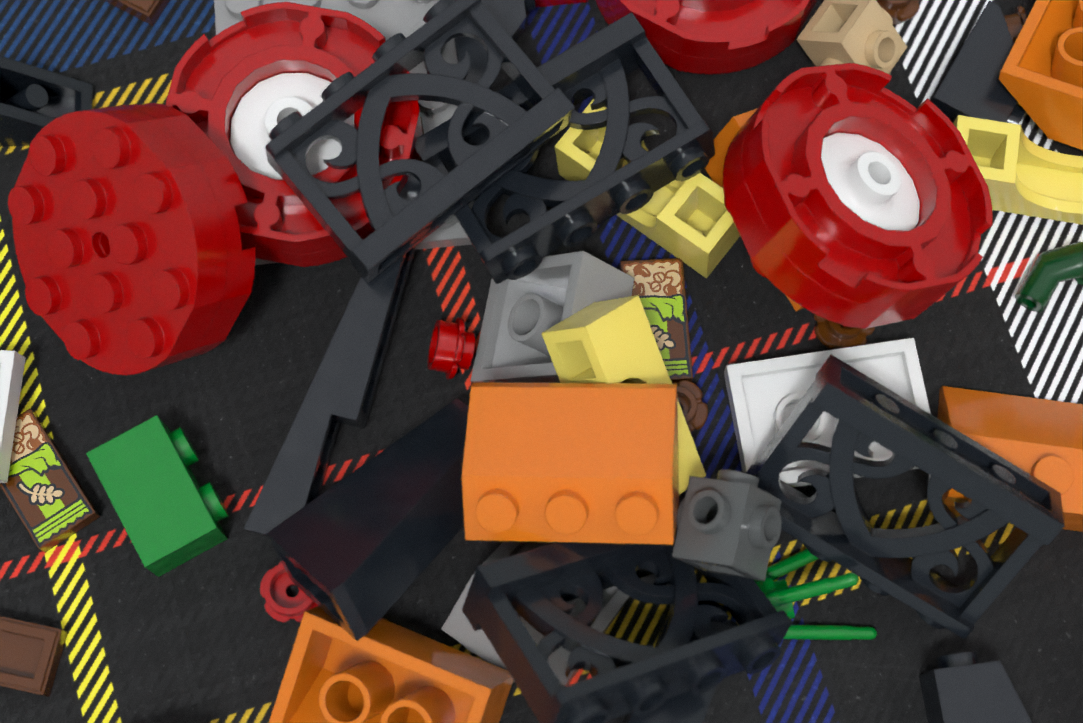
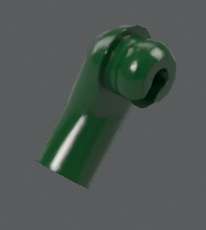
(1046, 274)

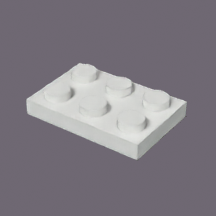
(769, 390)

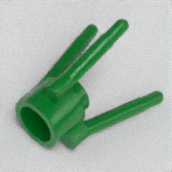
(782, 598)

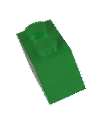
(158, 494)

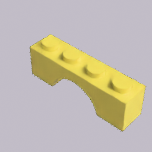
(1023, 174)

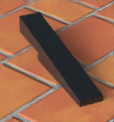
(337, 395)

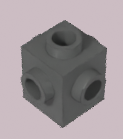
(728, 525)

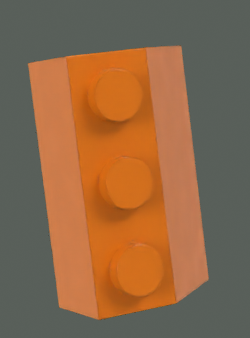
(1047, 69)
(1026, 431)
(571, 463)
(384, 678)

